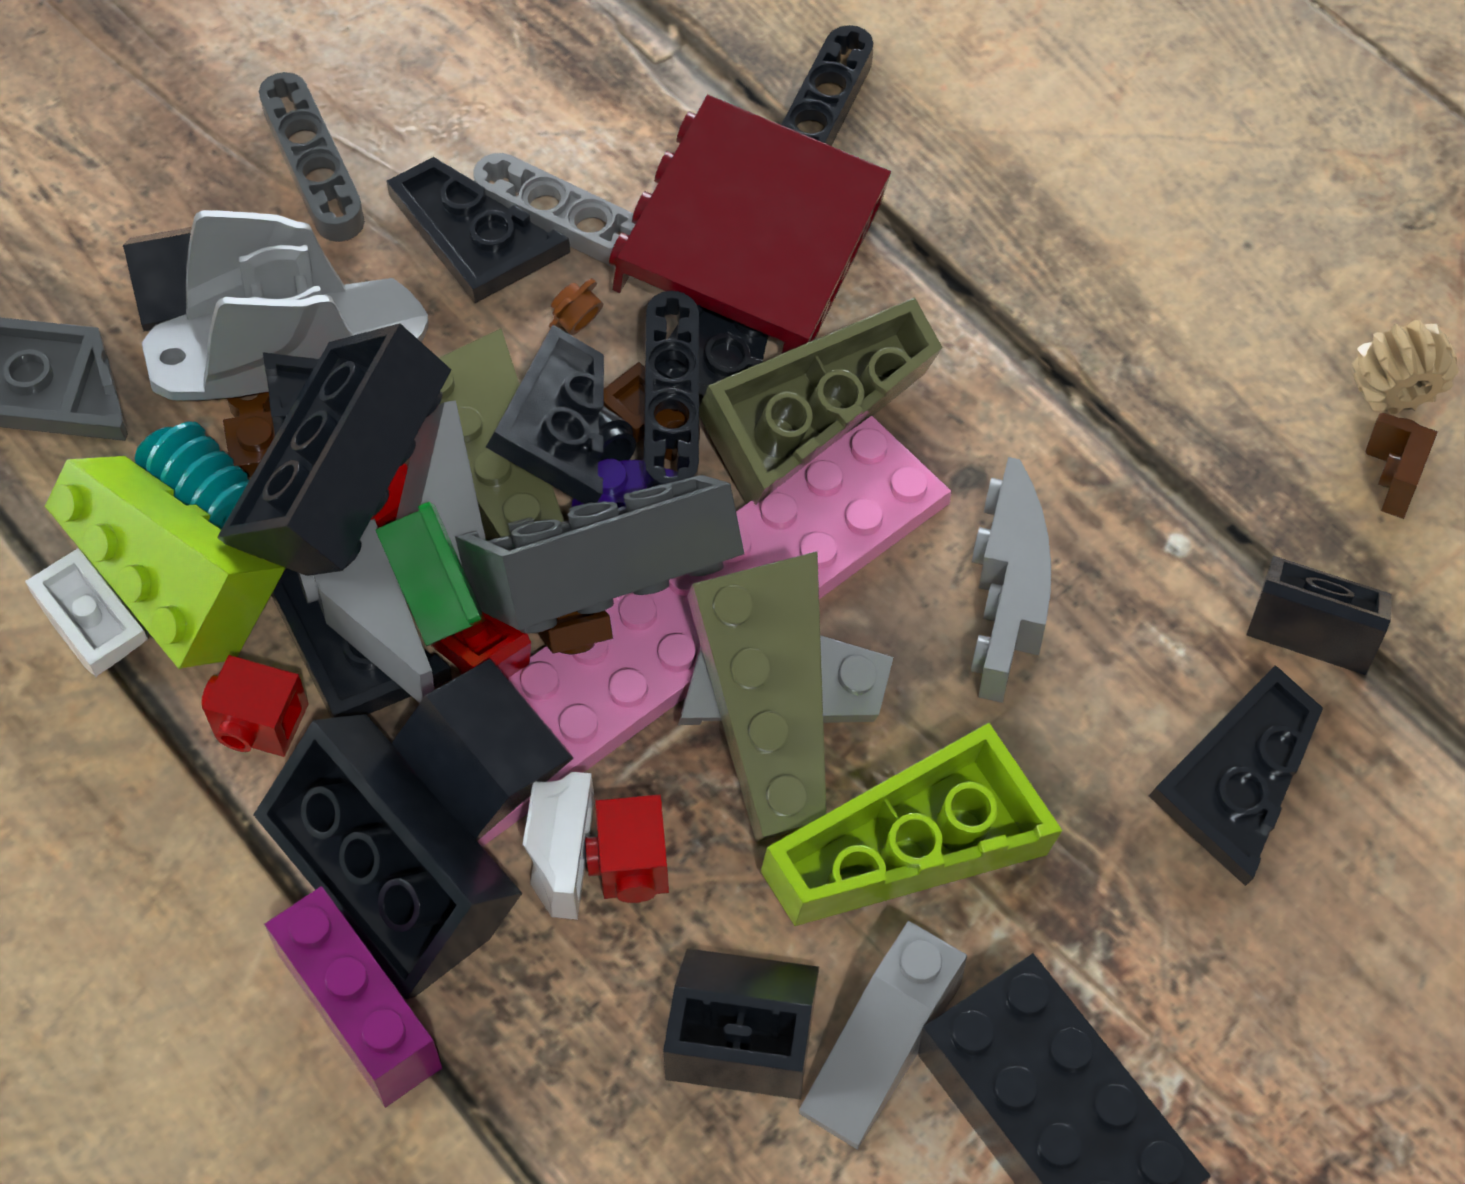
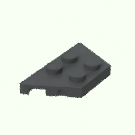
(57, 380)

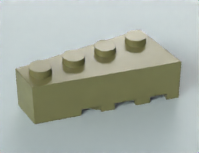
(483, 387)
(806, 399)
(767, 681)

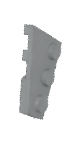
(851, 685)

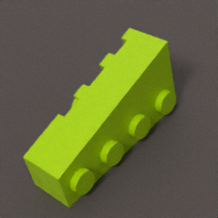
(163, 558)
(916, 831)

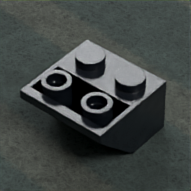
(740, 1023)

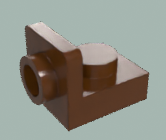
(1405, 449)

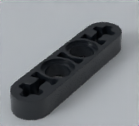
(833, 109)
(669, 393)

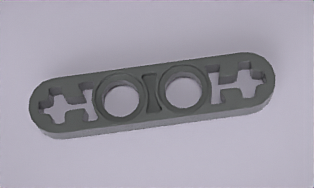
(311, 155)

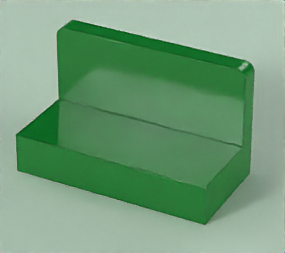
(430, 574)

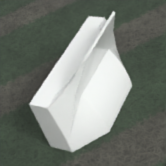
(87, 612)
(555, 840)

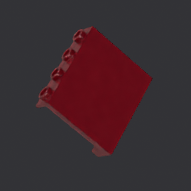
(752, 221)

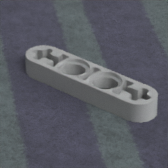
(572, 208)

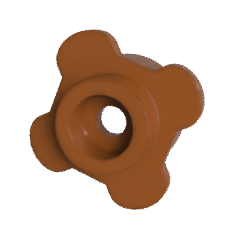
(576, 307)

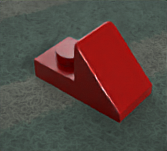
(486, 641)

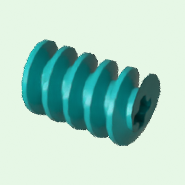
(194, 469)

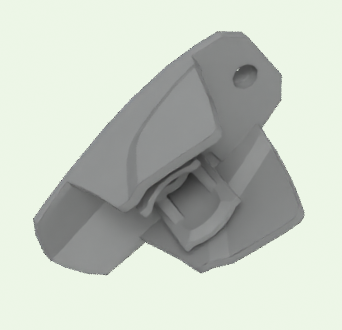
(256, 290)

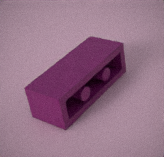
(354, 996)

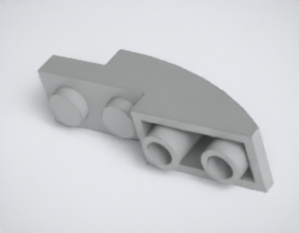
(1015, 573)

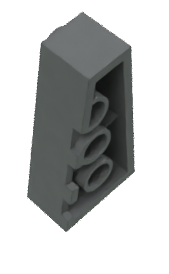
(602, 552)

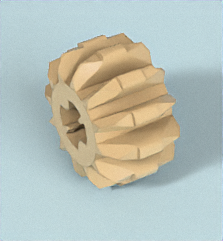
(1405, 367)

